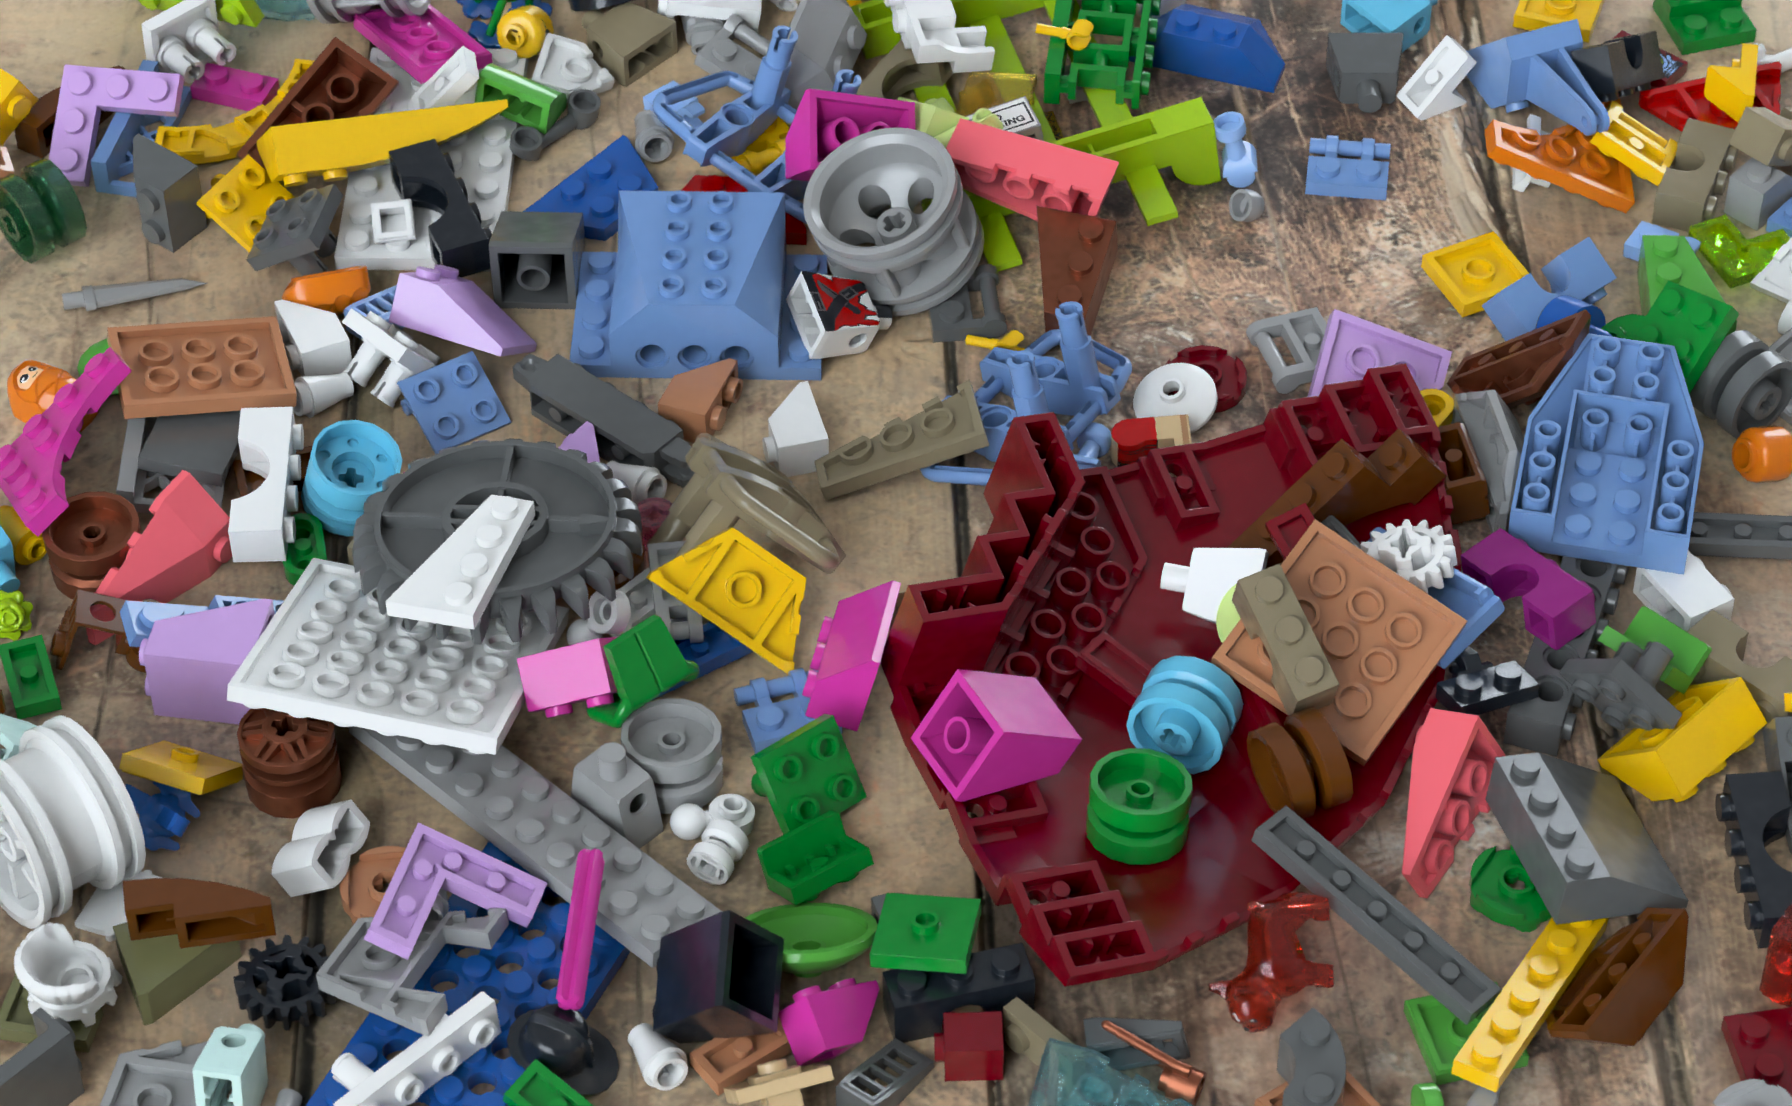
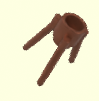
(1177, 1078)

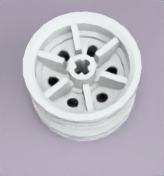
(62, 822)

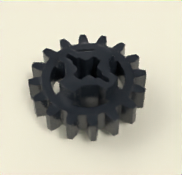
(285, 982)

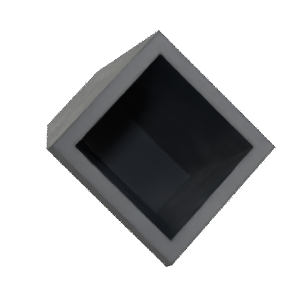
(718, 980)

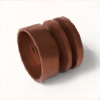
(288, 762)

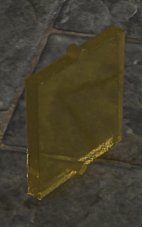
(994, 88)

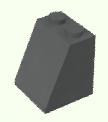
(536, 259)

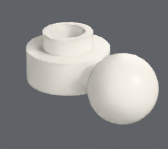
(605, 618)
(690, 820)

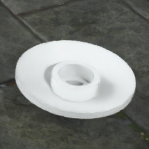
(1195, 394)

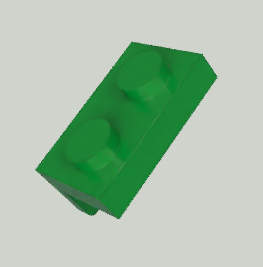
(812, 859)

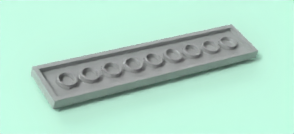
(545, 833)

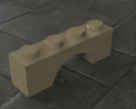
(900, 73)

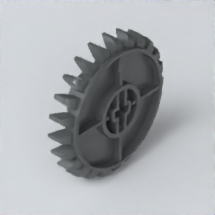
(576, 538)

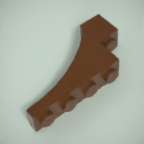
(1351, 487)

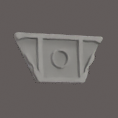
(154, 1076)

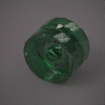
(40, 211)

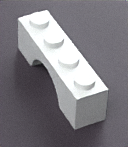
(262, 520)

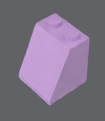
(197, 655)

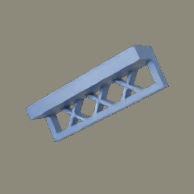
(115, 150)

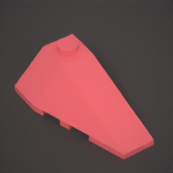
(174, 552)
(1446, 792)

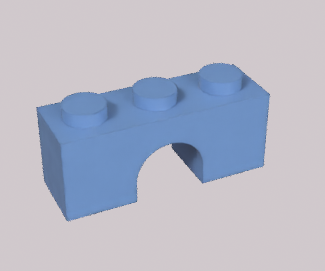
(1575, 273)

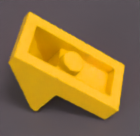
(1733, 86)

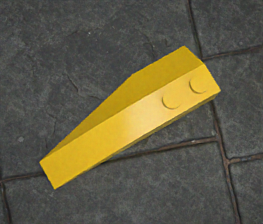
(362, 142)

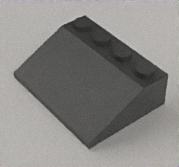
(1579, 839)

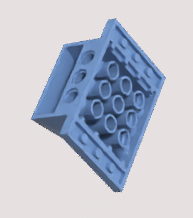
(693, 287)

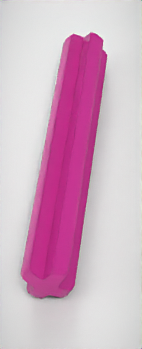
(580, 929)

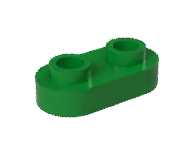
(307, 545)

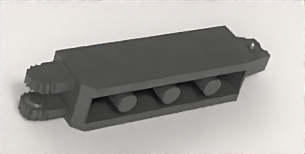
(624, 428)

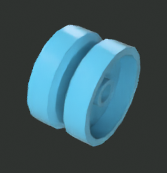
(1186, 712)

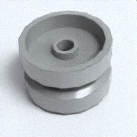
(678, 748)

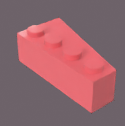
(1028, 171)

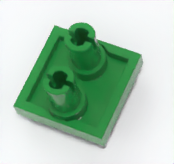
(807, 774)

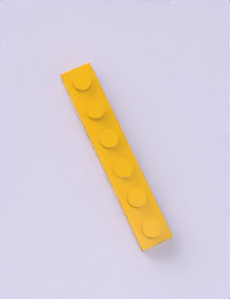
(1526, 1002)

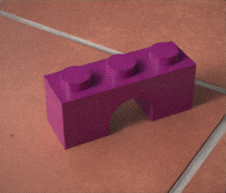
(1553, 601)

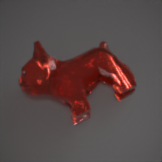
(1275, 960)

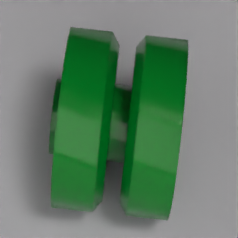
(1138, 806)

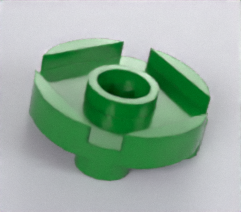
(1497, 900)

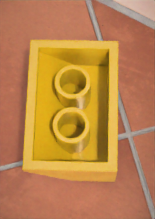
(1672, 762)

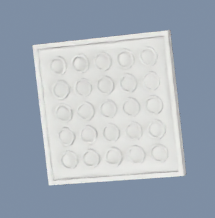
(350, 665)

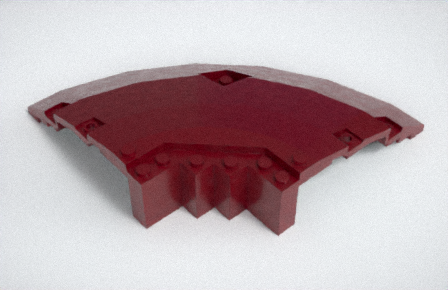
(1088, 557)

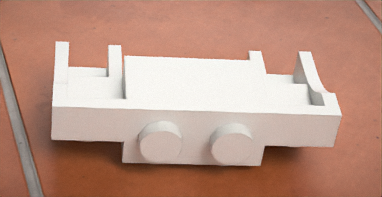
(932, 35)

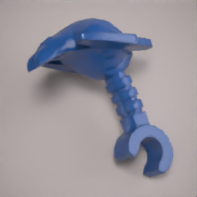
(163, 815)

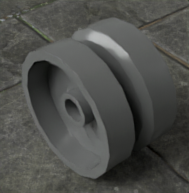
(1743, 384)

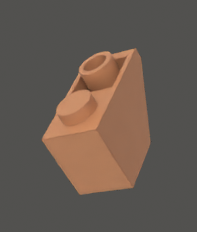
(701, 398)

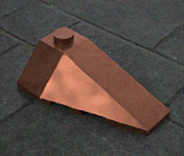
(333, 87)

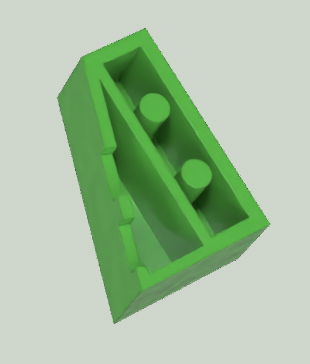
(1673, 260)

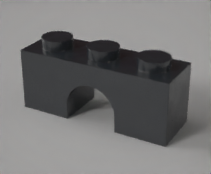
(1620, 65)
(918, 999)

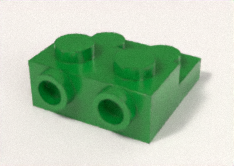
(1705, 23)

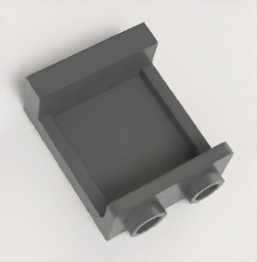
(45, 1069)

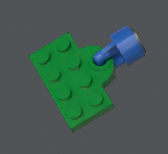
(1677, 318)

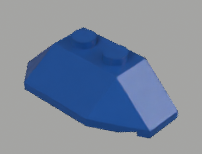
(1217, 47)

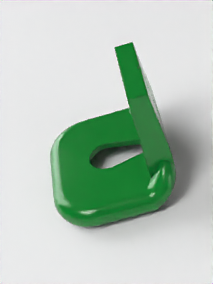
(642, 666)

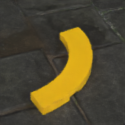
(209, 144)

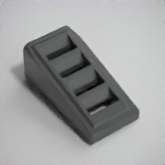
(1125, 1056)
(853, 1086)

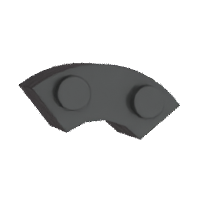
(1312, 1063)

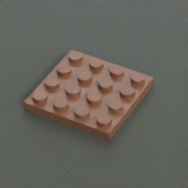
(1372, 628)

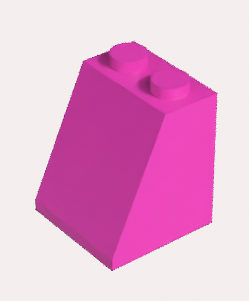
(993, 734)

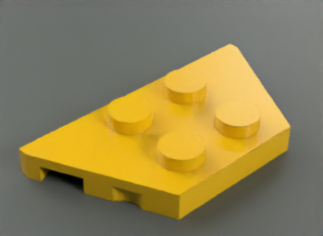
(740, 592)

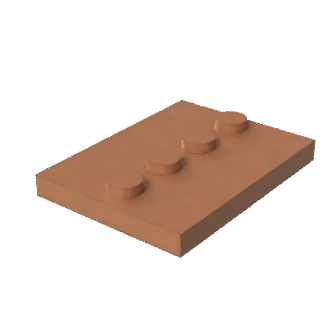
(203, 367)

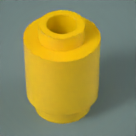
(26, 545)

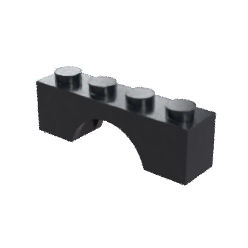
(430, 182)
(1755, 816)

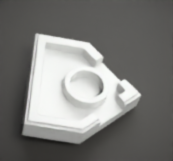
(570, 67)

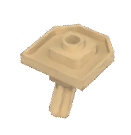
(778, 1084)

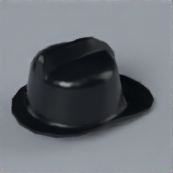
(565, 1047)

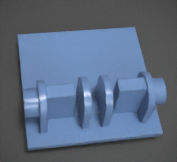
(453, 402)

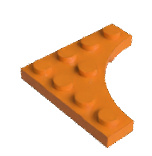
(1563, 159)

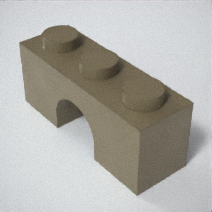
(1765, 135)
(1699, 173)
(1297, 660)
(1726, 662)

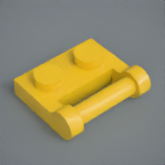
(1635, 145)

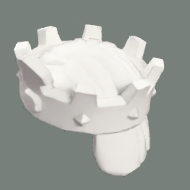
(65, 975)

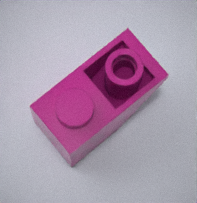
(828, 1021)

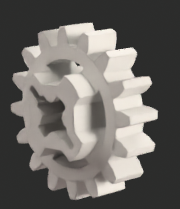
(1415, 553)

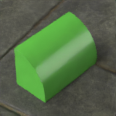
(528, 100)

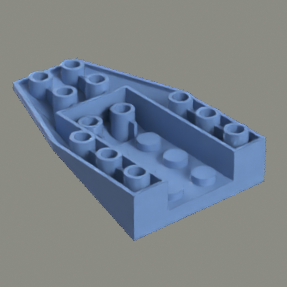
(1612, 459)

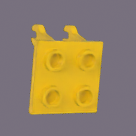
(241, 200)

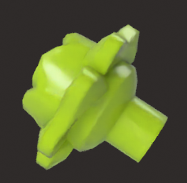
(14, 614)

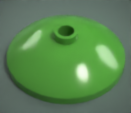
(818, 935)

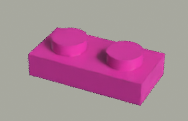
(234, 87)

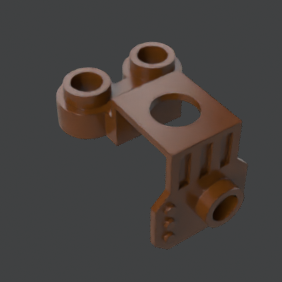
(79, 615)

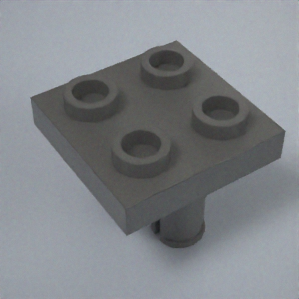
(296, 230)
(1625, 686)

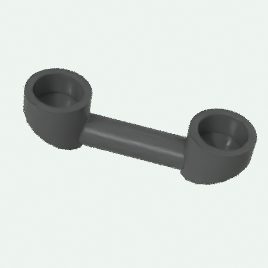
(581, 114)

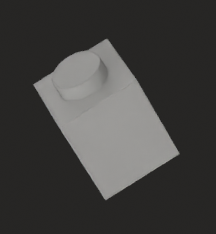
(1756, 193)

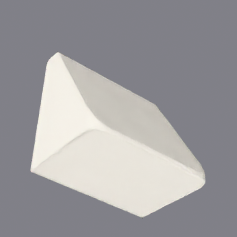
(393, 221)

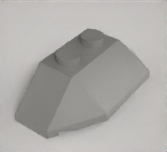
(826, 43)
(1497, 446)

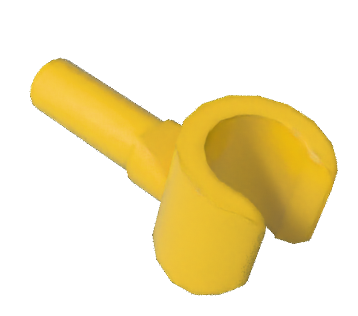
(1076, 37)
(1009, 341)

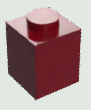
(971, 1046)

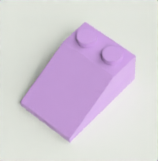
(456, 311)

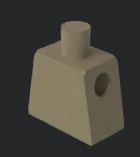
(629, 40)

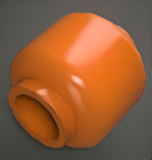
(1763, 454)

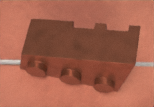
(1074, 261)

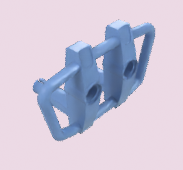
(746, 118)
(1043, 386)

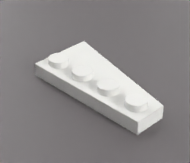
(467, 567)

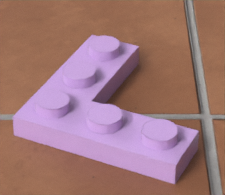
(89, 91)
(442, 862)

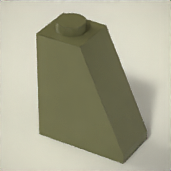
(165, 974)

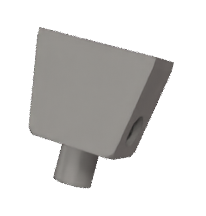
(618, 793)

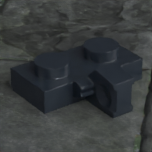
(1481, 687)

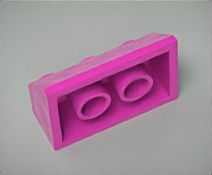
(833, 118)
(850, 655)

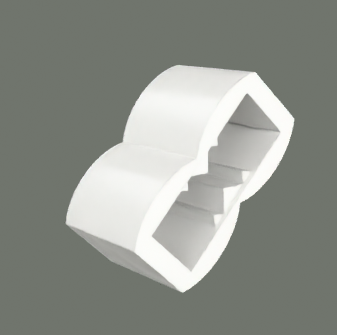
(320, 848)

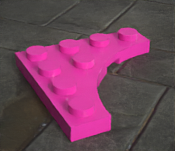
(34, 460)

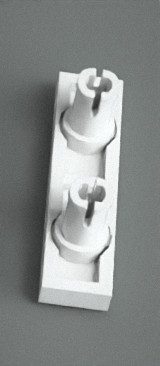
(423, 1062)

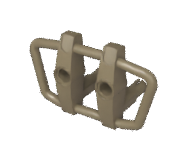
(737, 486)

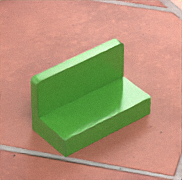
(1649, 626)

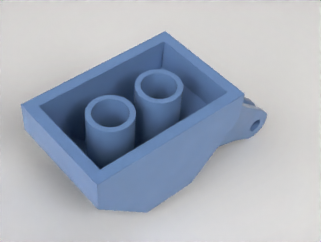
(1539, 70)

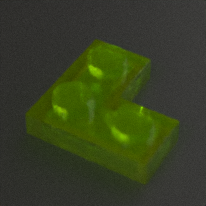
(1733, 255)

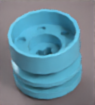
(345, 469)

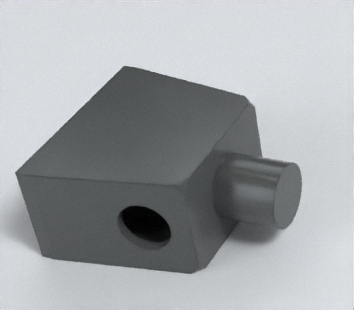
(1364, 67)

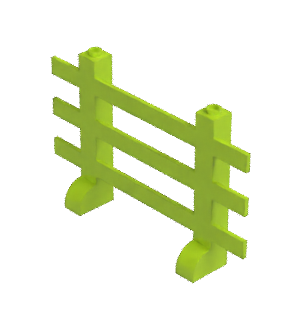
(1141, 144)

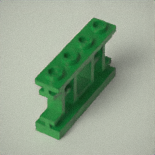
(1103, 64)

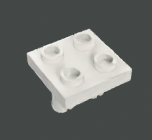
(186, 39)
(383, 341)

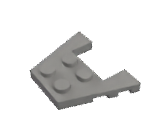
(386, 981)

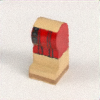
(1137, 436)

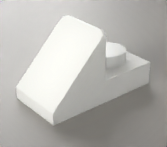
(1434, 83)
(450, 84)

